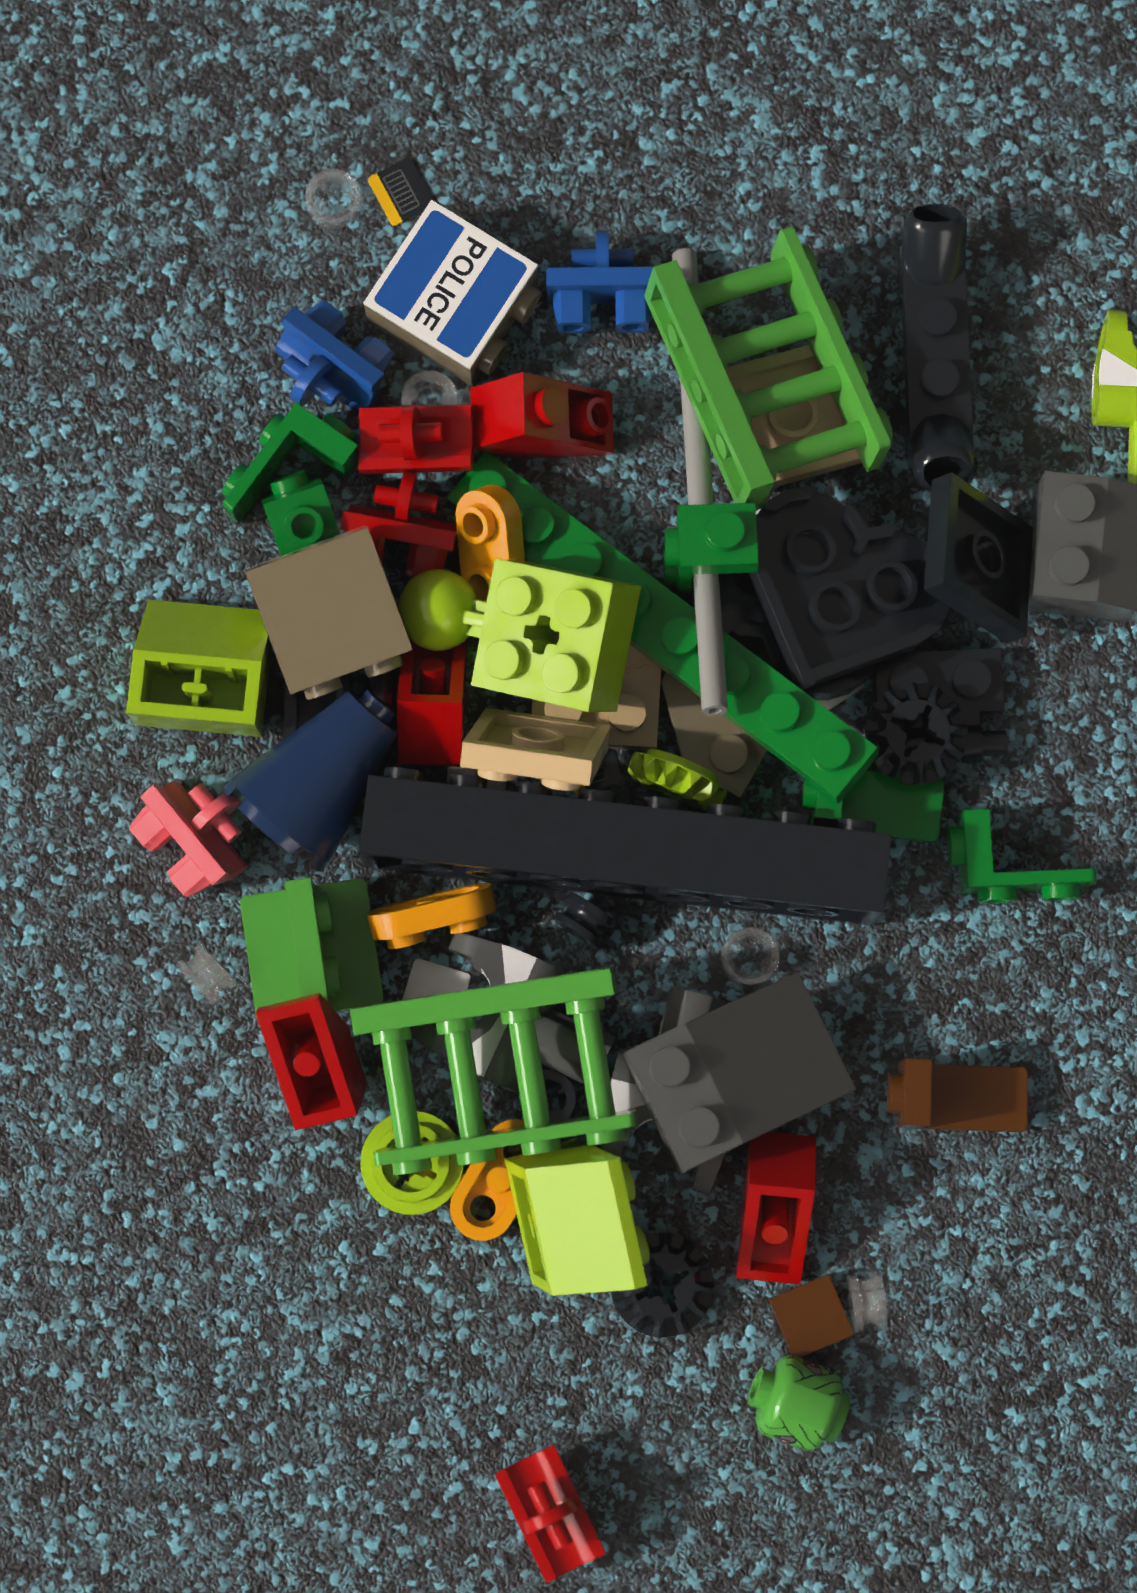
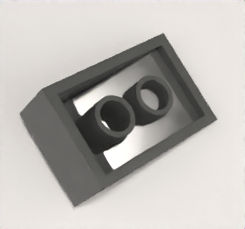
(1084, 547)
(738, 1072)

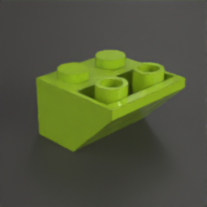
(200, 669)
(578, 1220)

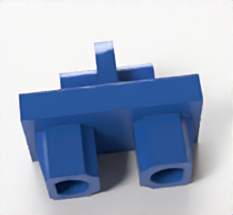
(599, 278)
(326, 364)

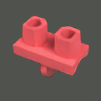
(199, 827)

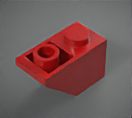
(541, 418)

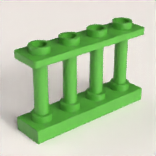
(728, 412)
(455, 1018)

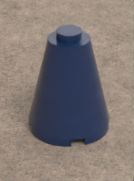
(317, 776)

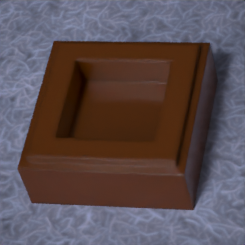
(811, 1316)

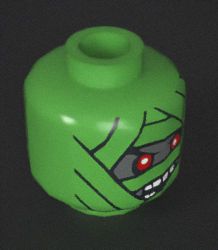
(799, 1403)

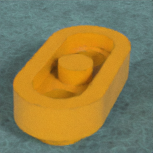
(498, 538)
(459, 908)
(487, 1180)

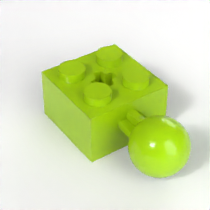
(518, 626)

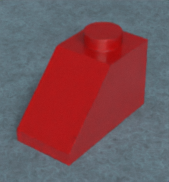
(431, 706)
(313, 1060)
(776, 1207)

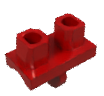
(416, 439)
(428, 538)
(550, 1513)

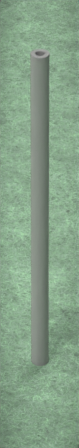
(706, 586)

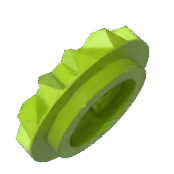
(676, 778)
(420, 1192)

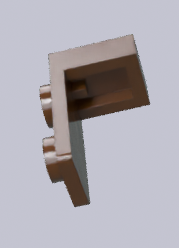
(958, 1097)

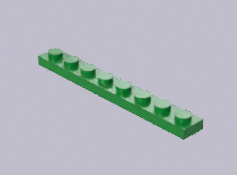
(665, 632)

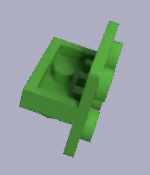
(312, 944)

